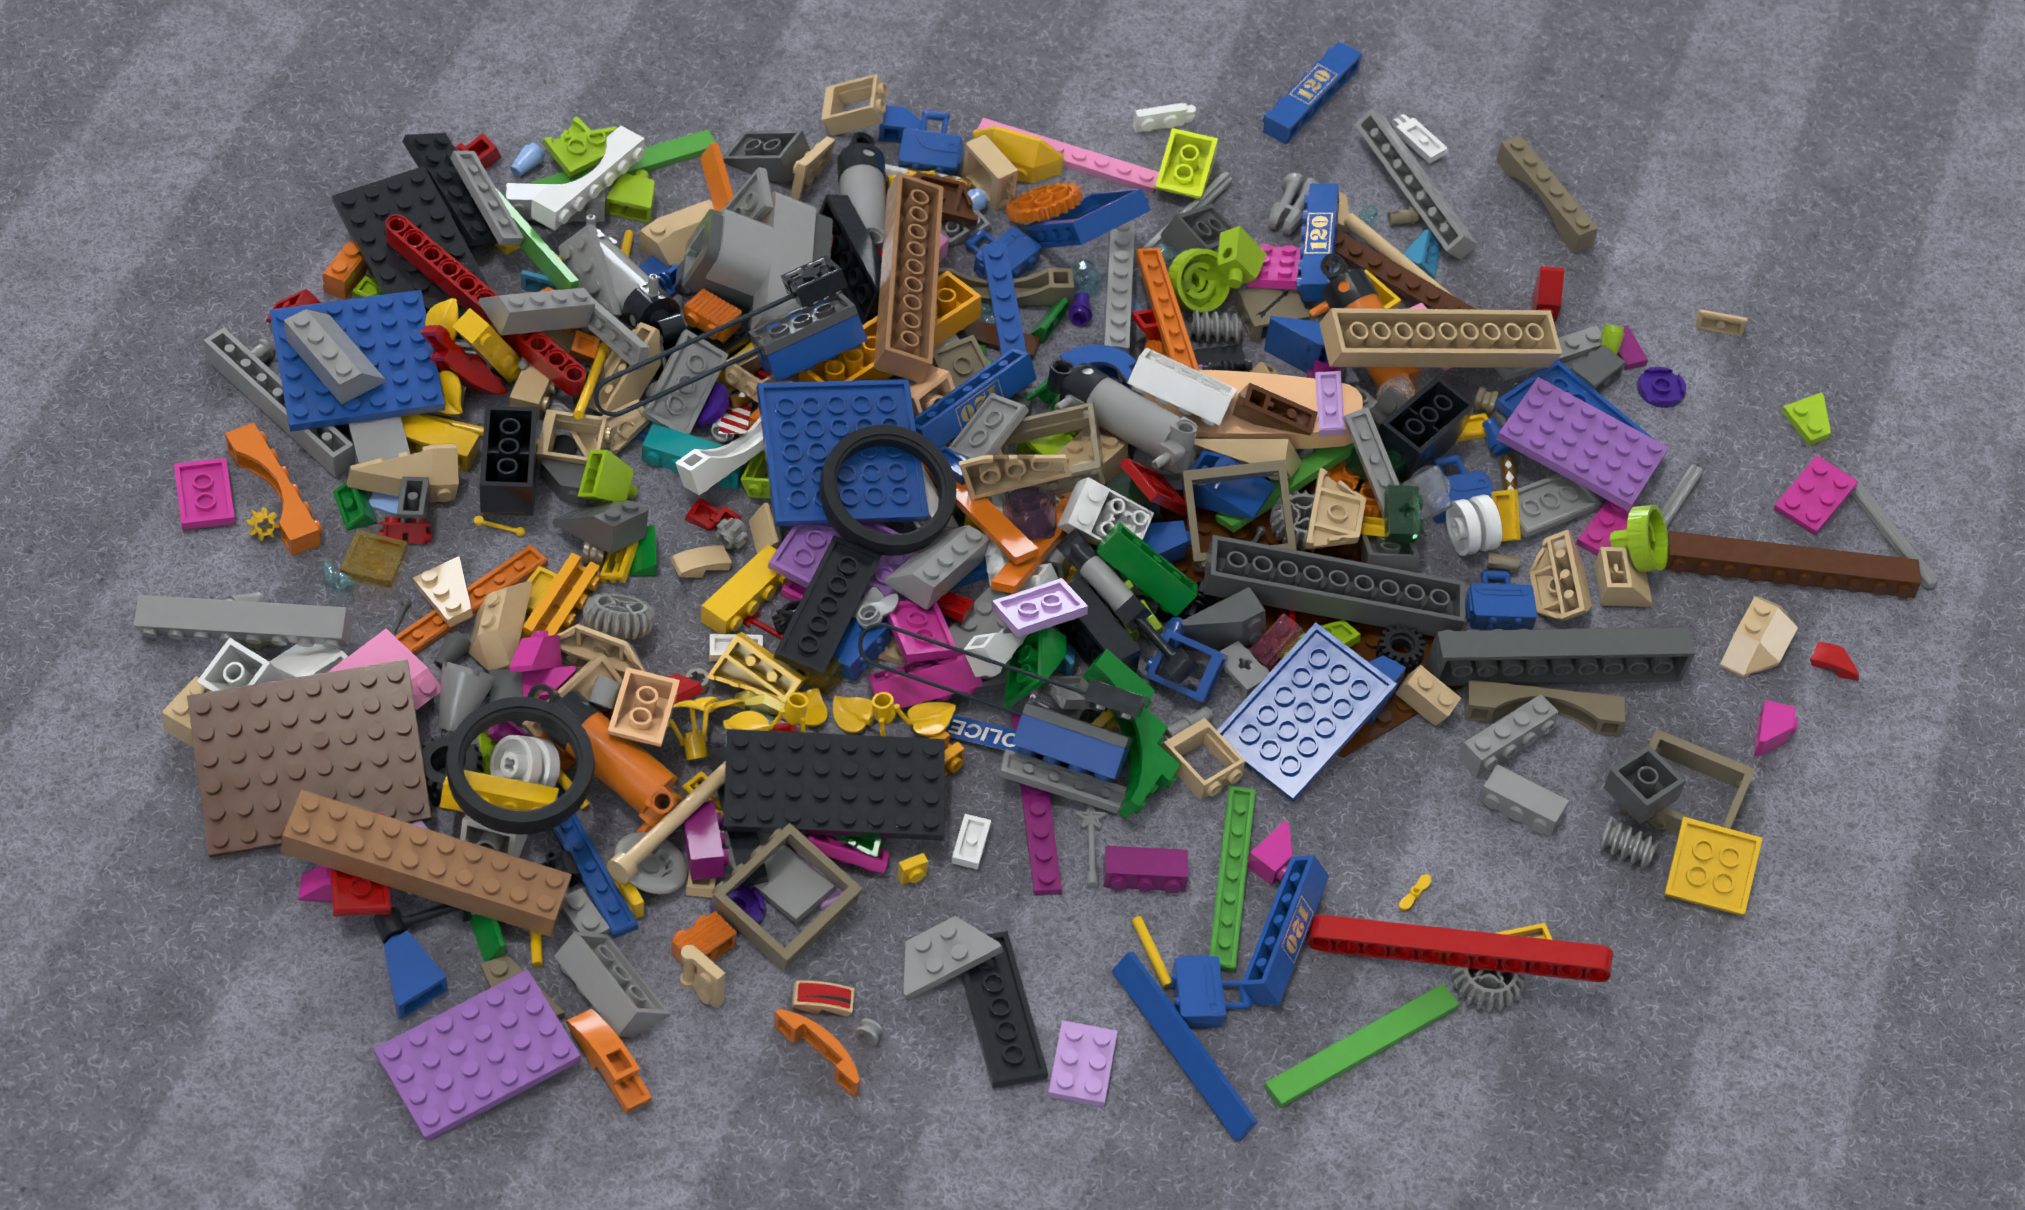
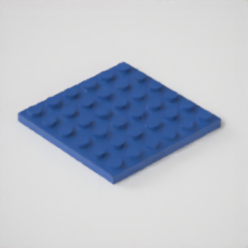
(390, 337)
(804, 425)

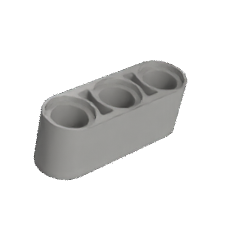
(604, 693)

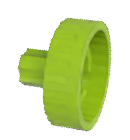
(1187, 276)
(1644, 538)

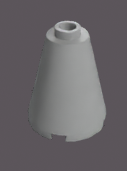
(460, 694)

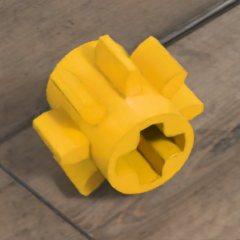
(266, 529)

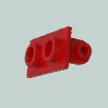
(416, 529)

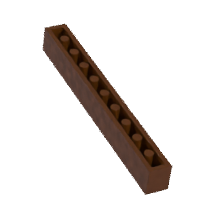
(1793, 564)

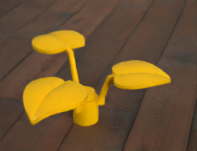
(447, 315)
(799, 708)
(855, 712)
(694, 742)

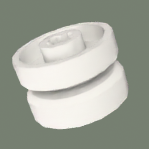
(1474, 525)
(526, 760)

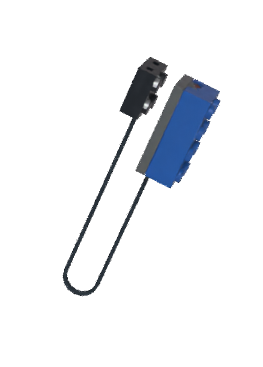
(790, 343)
(1051, 732)

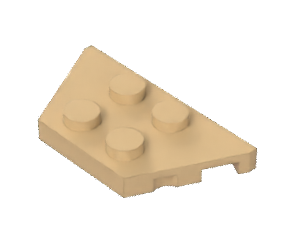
(1334, 514)

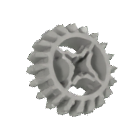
(1301, 509)
(619, 615)
(1488, 987)

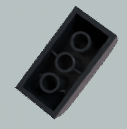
(1426, 425)
(509, 461)

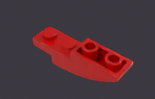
(469, 368)

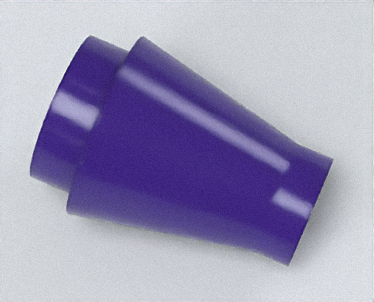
(1080, 311)

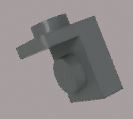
(1387, 405)

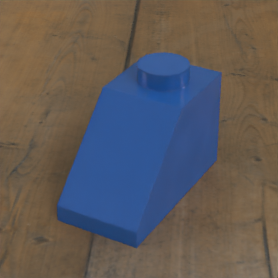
(895, 121)

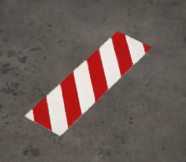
(735, 420)

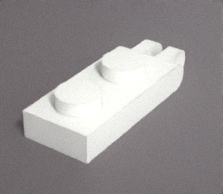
(1163, 117)
(1419, 138)

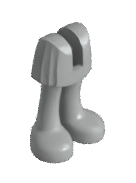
(1283, 211)

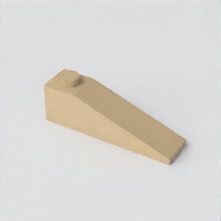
(1253, 451)

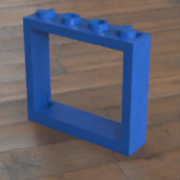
(1092, 218)

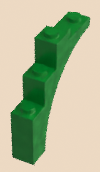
(1148, 762)

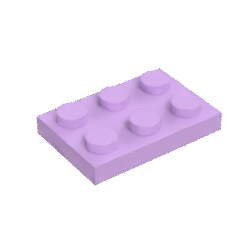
(1039, 607)
(1082, 1064)

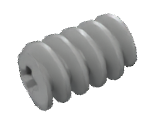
(1215, 326)
(1628, 844)

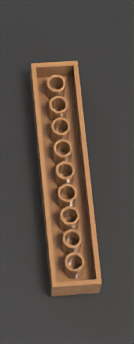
(909, 278)
(425, 863)

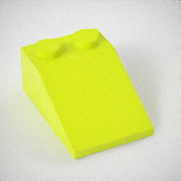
(1187, 163)

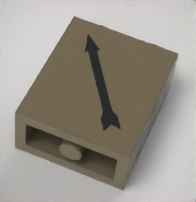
(1259, 304)

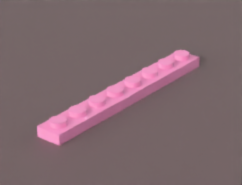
(1095, 163)

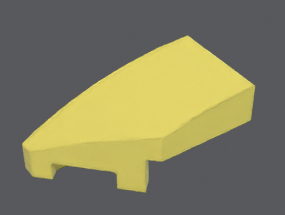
(760, 702)

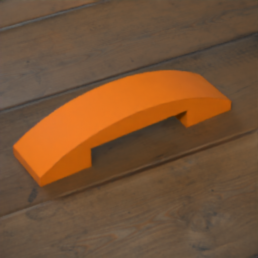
(797, 1027)

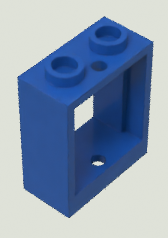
(1210, 675)

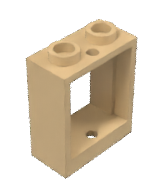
(849, 92)
(990, 171)
(740, 377)
(566, 421)
(1194, 736)

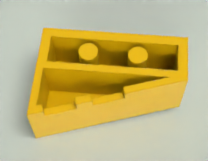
(753, 668)

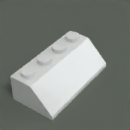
(1181, 386)

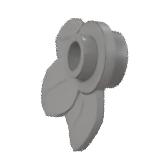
(875, 607)

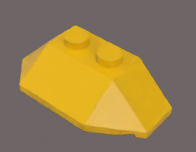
(1029, 154)

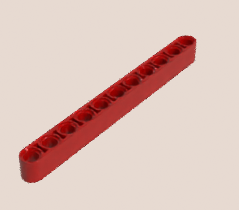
(467, 290)
(1461, 948)

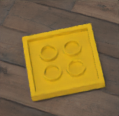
(1713, 866)

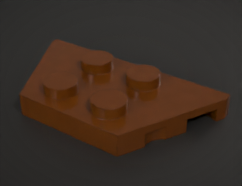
(956, 202)

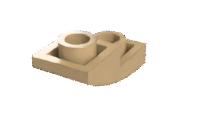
(698, 560)

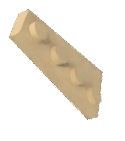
(583, 683)

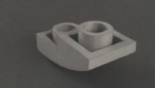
(959, 233)

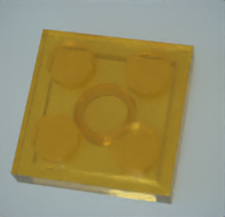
(374, 558)

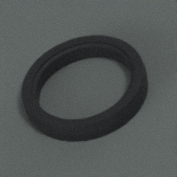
(907, 441)
(516, 710)

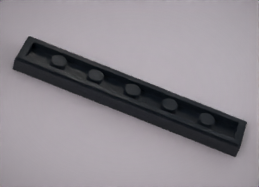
(741, 842)

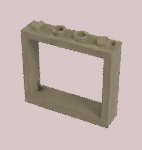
(1056, 423)
(1231, 473)
(1703, 762)
(754, 932)

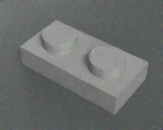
(583, 914)

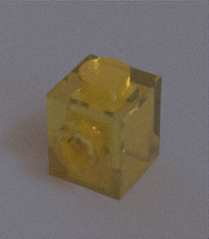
(831, 679)

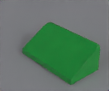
(1050, 320)
(354, 507)
(645, 558)
(488, 937)

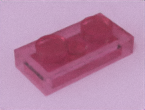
(1276, 641)

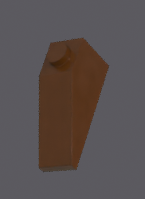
(1273, 411)

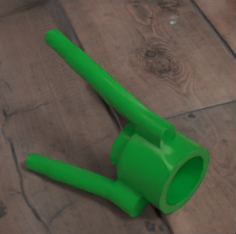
(1045, 395)

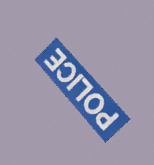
(982, 733)

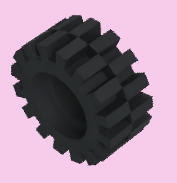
(1404, 638)

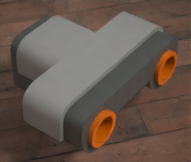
(746, 257)

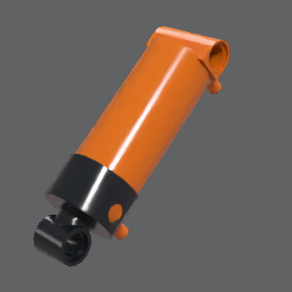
(1356, 290)
(617, 760)

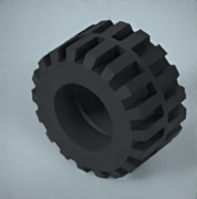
(434, 759)

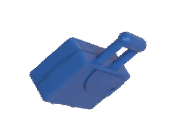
(931, 149)
(1022, 250)
(1464, 484)
(1500, 605)
(873, 645)
(1200, 991)

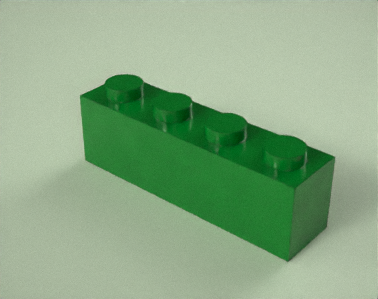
(1147, 569)

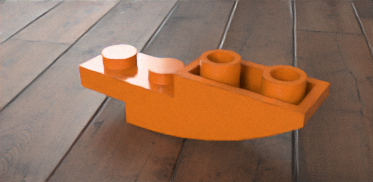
(611, 1057)

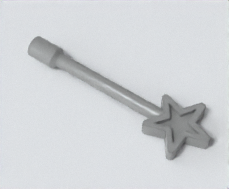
(1091, 821)

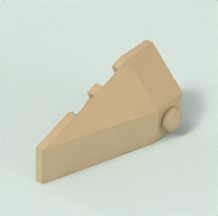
(669, 234)
(1003, 473)
(385, 477)

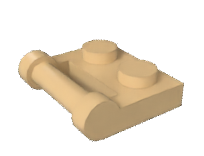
(708, 982)

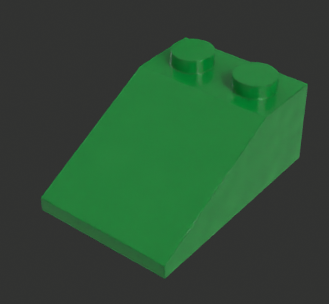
(1039, 655)

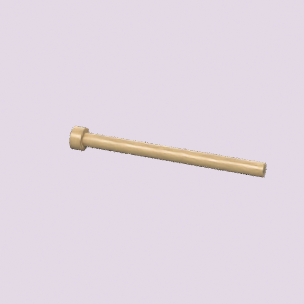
(1385, 248)
(624, 865)

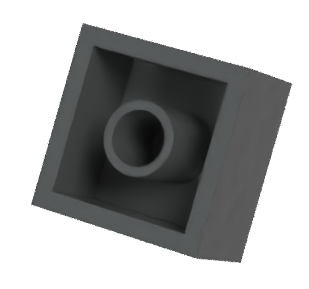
(1644, 784)

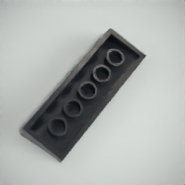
(855, 255)

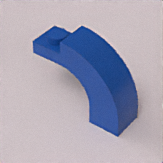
(1106, 359)

